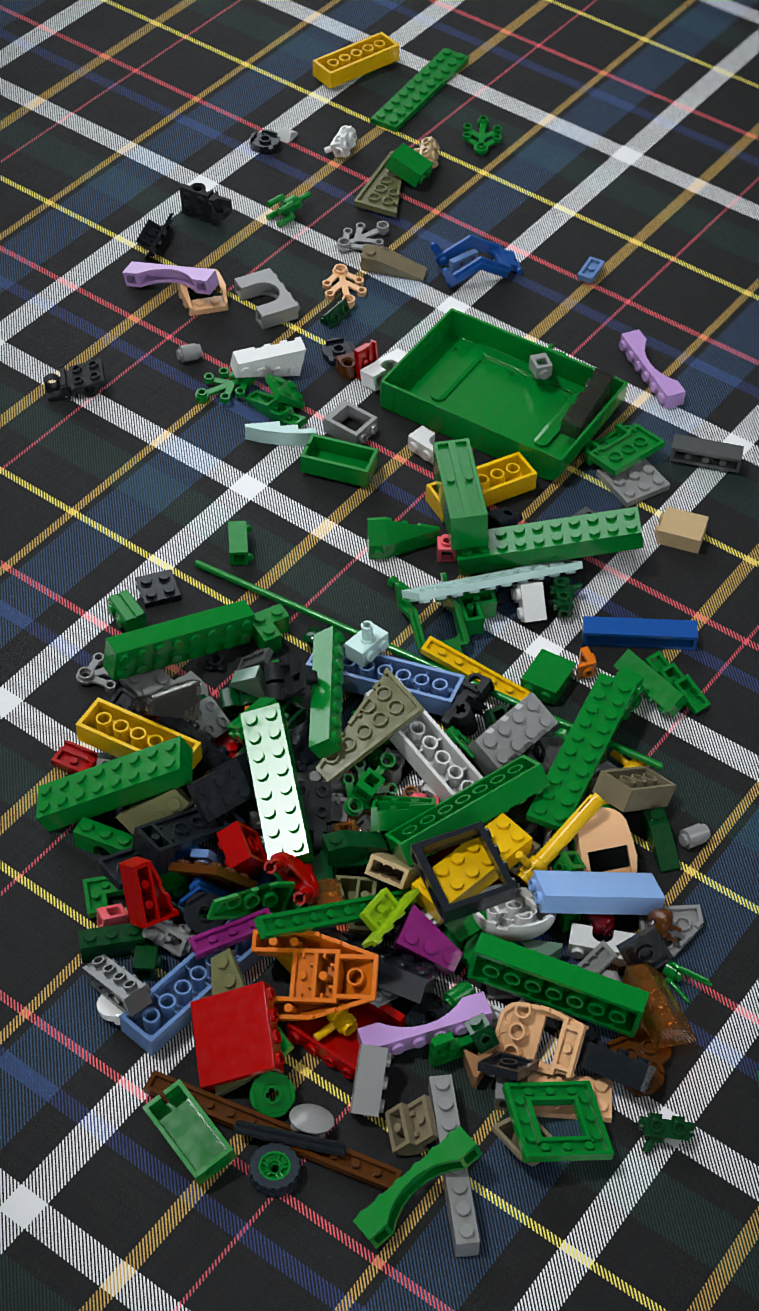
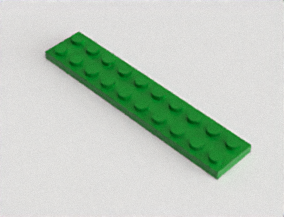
(419, 90)
(582, 751)

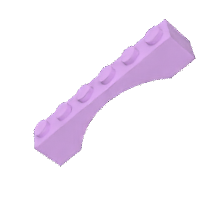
(143, 274)
(667, 390)
(405, 1038)

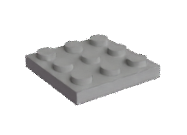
(635, 483)

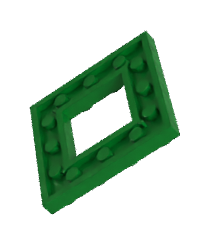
(593, 1143)

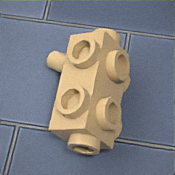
(429, 149)

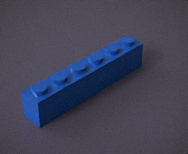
(639, 633)

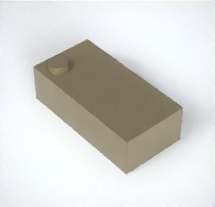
(634, 788)

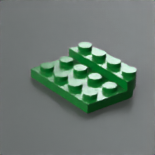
(622, 448)

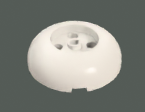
(515, 919)

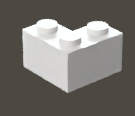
(530, 600)

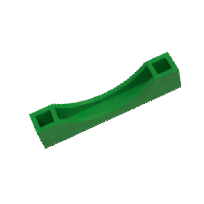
(450, 1155)

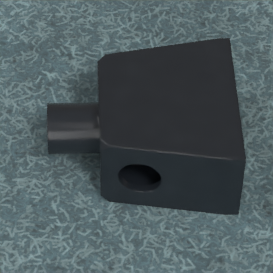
(503, 517)

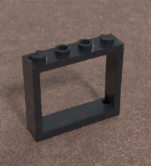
(473, 904)

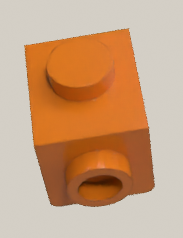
(587, 664)

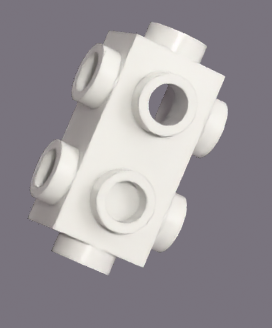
(343, 142)

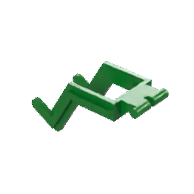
(406, 607)

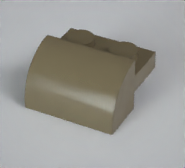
(411, 1126)

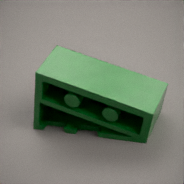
(393, 811)

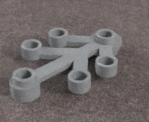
(345, 244)
(89, 675)

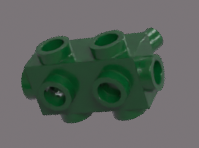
(563, 596)
(658, 1129)

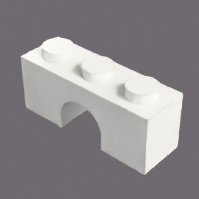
(376, 371)
(422, 443)
(582, 942)

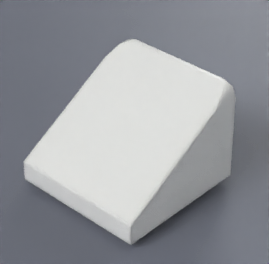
(286, 135)

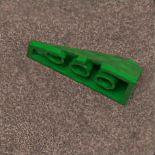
(392, 538)
(237, 905)

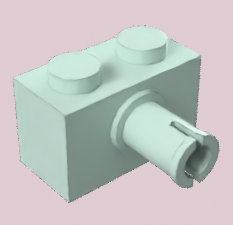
(366, 644)

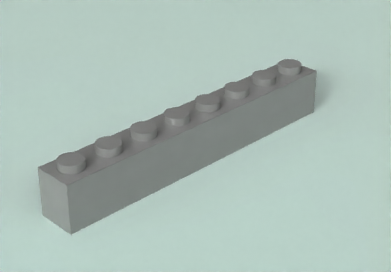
(455, 1183)

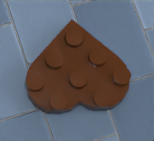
(643, 1047)

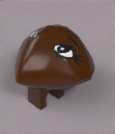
(663, 922)

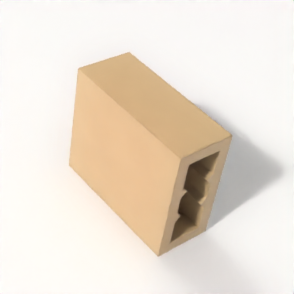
(681, 529)
(391, 870)

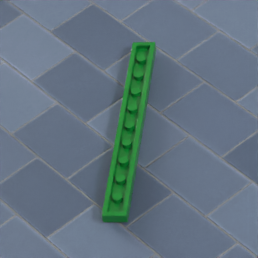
(316, 916)

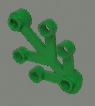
(480, 147)
(202, 395)
(357, 802)

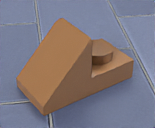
(471, 1064)

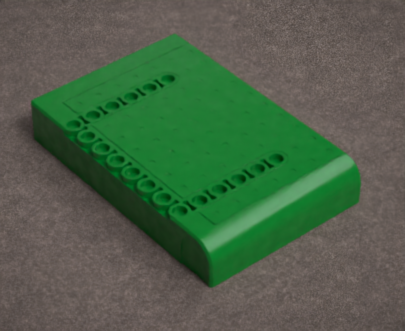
(478, 386)

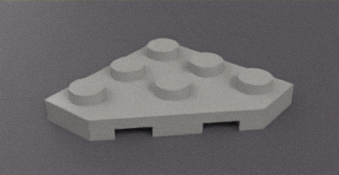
(684, 916)

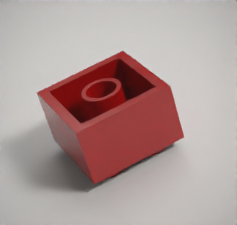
(242, 849)

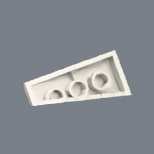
(276, 359)

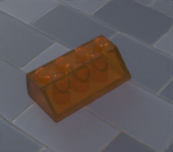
(662, 1014)

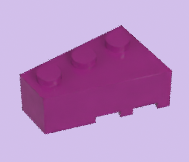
(426, 942)

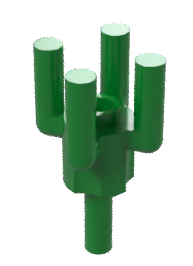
(286, 207)

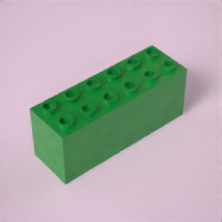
(460, 494)

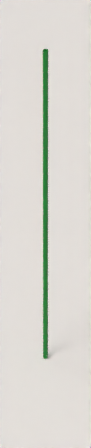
(400, 652)

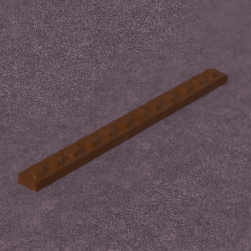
(228, 1112)

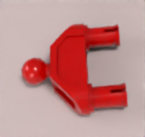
(293, 869)

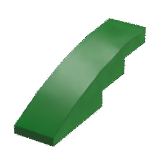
(274, 409)
(671, 673)

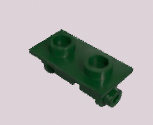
(336, 314)

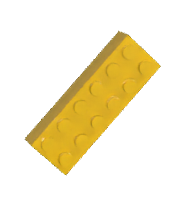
(356, 60)
(498, 481)
(124, 732)
(468, 867)

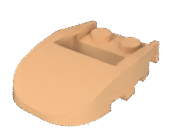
(205, 305)
(605, 831)
(521, 1031)

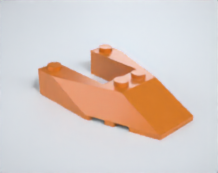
(324, 974)

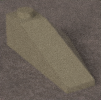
(388, 262)

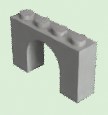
(267, 283)

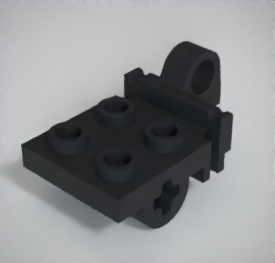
(204, 204)
(78, 378)
(287, 679)
(467, 704)
(318, 810)

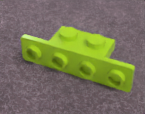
(383, 912)

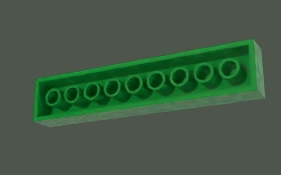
(554, 541)

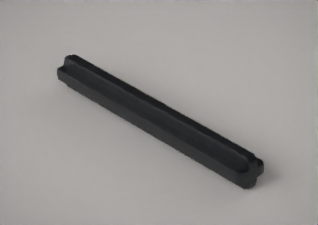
(290, 1138)

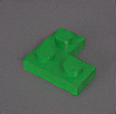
(97, 892)
(447, 1048)

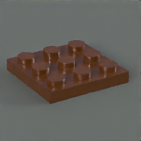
(212, 873)

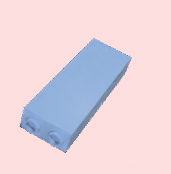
(595, 892)

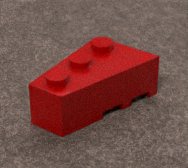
(144, 893)

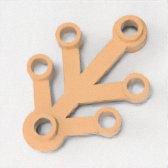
(340, 271)

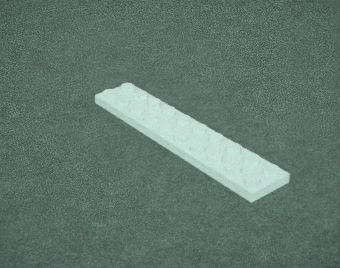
(490, 580)

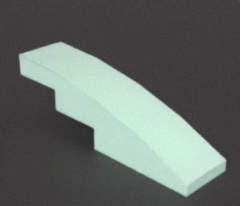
(278, 435)

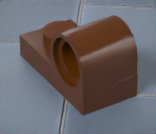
(346, 366)

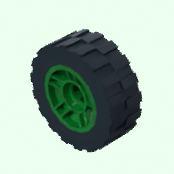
(277, 1157)

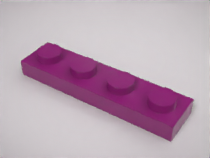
(225, 935)

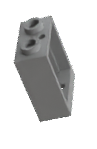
(333, 426)

